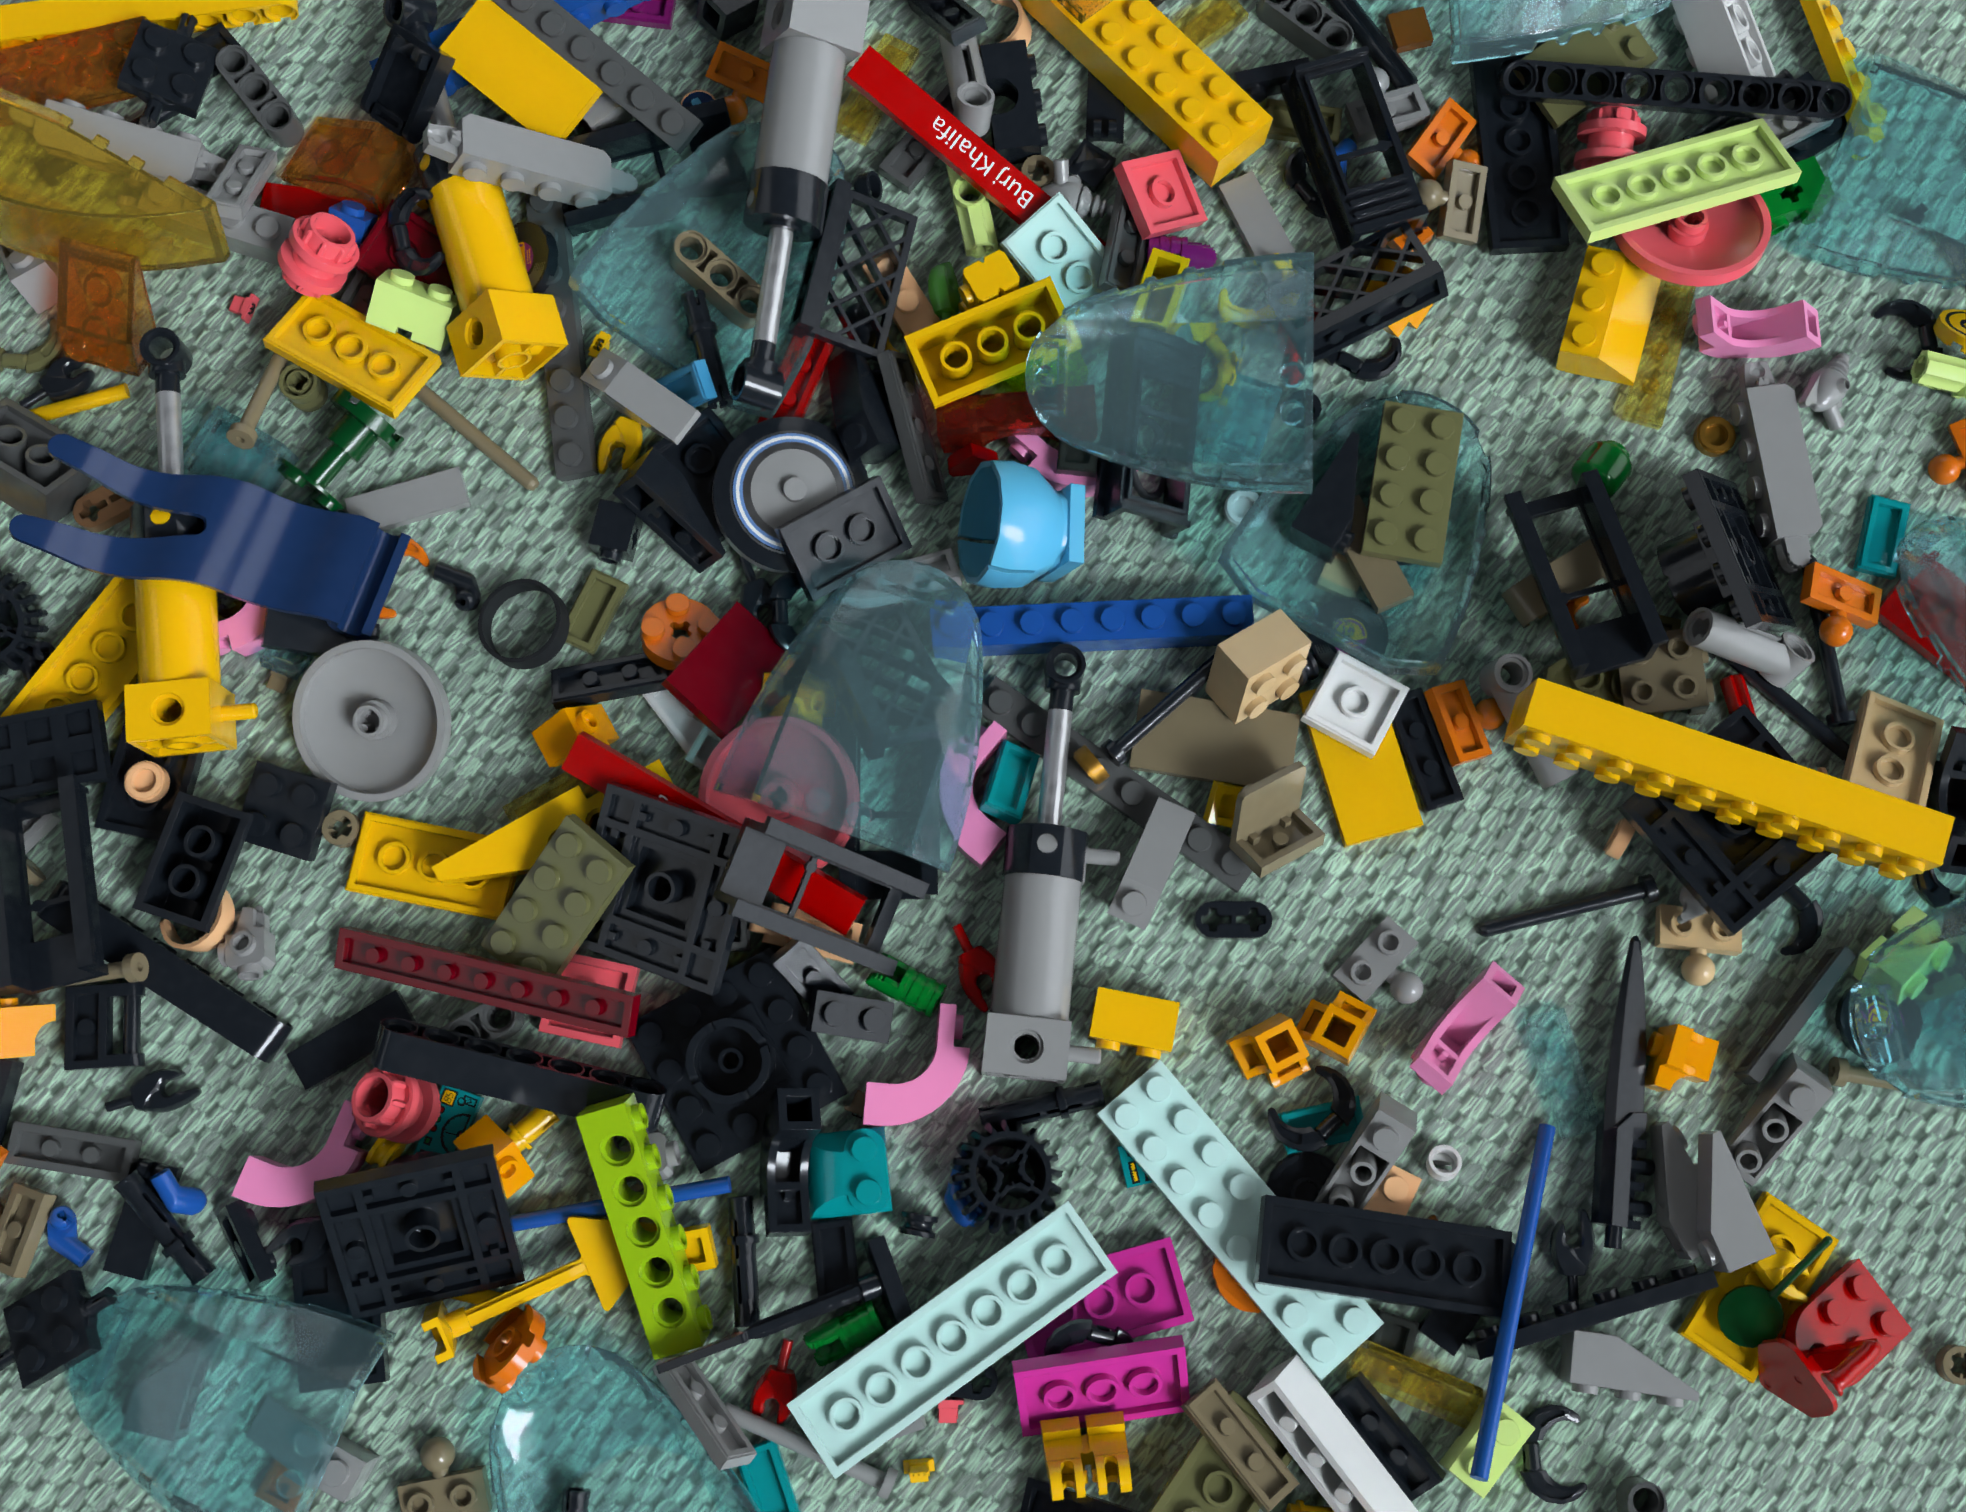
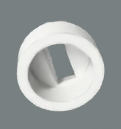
(1442, 1156)

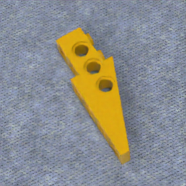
(519, 844)

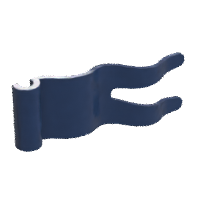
(250, 544)

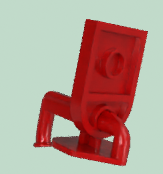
(1851, 1331)

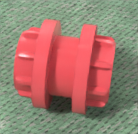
(1609, 135)
(318, 254)
(395, 1106)

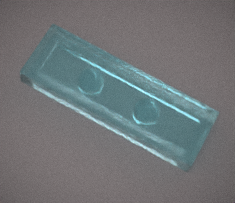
(1562, 1073)

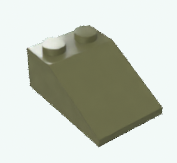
(1613, 47)

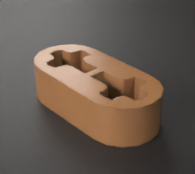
(111, 505)

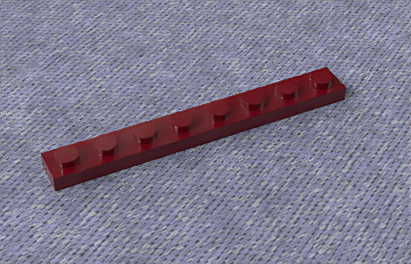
(488, 981)

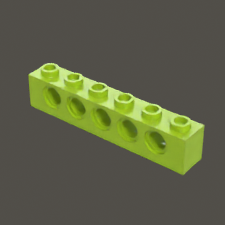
(665, 1329)

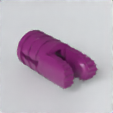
(1200, 255)

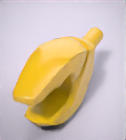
(624, 434)
(1771, 1271)

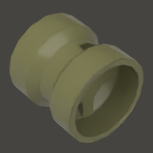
(311, 392)

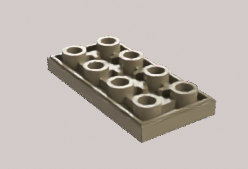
(1207, 746)

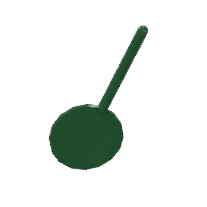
(1753, 1313)

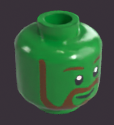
(1610, 460)

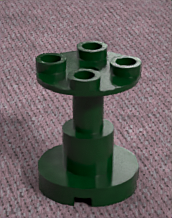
(349, 440)

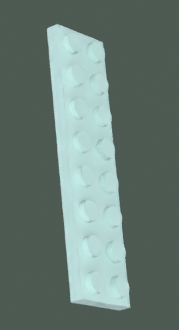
(1221, 1204)
(951, 1339)

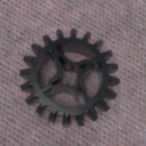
(25, 632)
(1020, 1183)

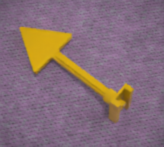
(598, 1260)

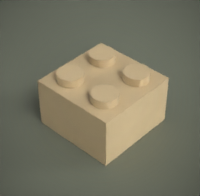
(1258, 666)

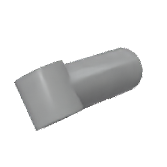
(967, 84)
(1774, 656)
(1505, 697)

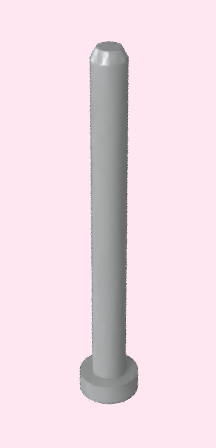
(798, 1443)

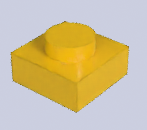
(1221, 804)
(701, 1247)

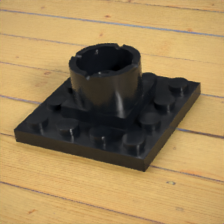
(1723, 558)
(1720, 863)
(666, 907)
(759, 1020)
(420, 1230)

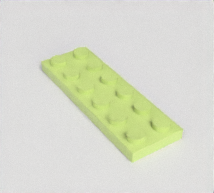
(1675, 180)

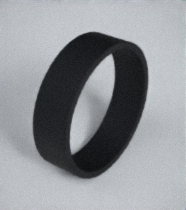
(550, 648)

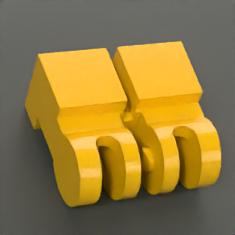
(1101, 1448)

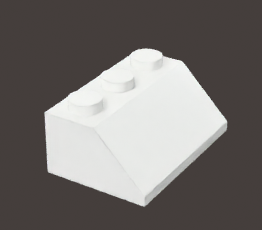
(1722, 39)

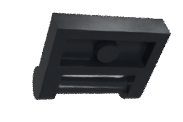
(91, 1026)

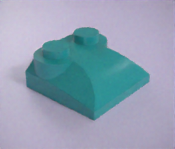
(849, 1174)

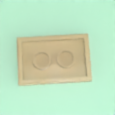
(1893, 748)

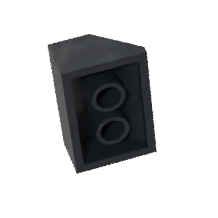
(193, 861)

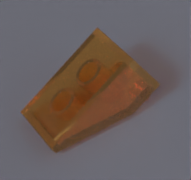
(352, 162)
(102, 306)

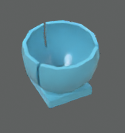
(1032, 525)

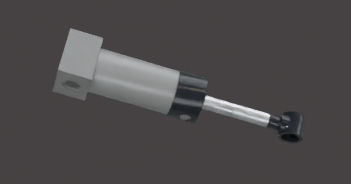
(793, 158)
(1041, 912)

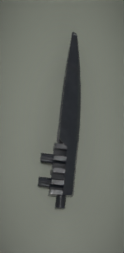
(1623, 1112)

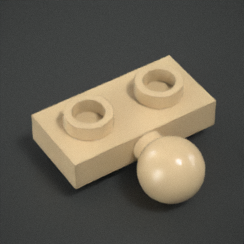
(1699, 937)

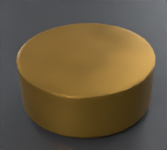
(1714, 436)
(1091, 765)

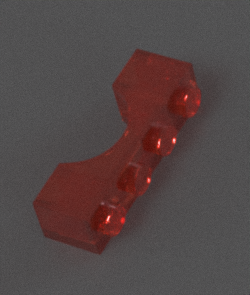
(986, 419)

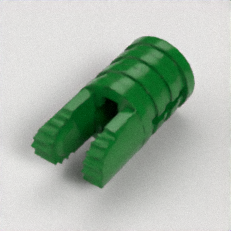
(913, 990)
(845, 1333)

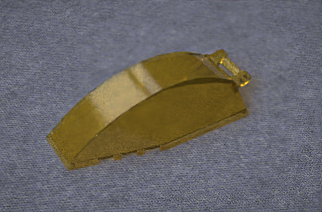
(78, 189)

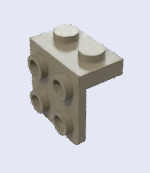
(1669, 680)
(1269, 824)

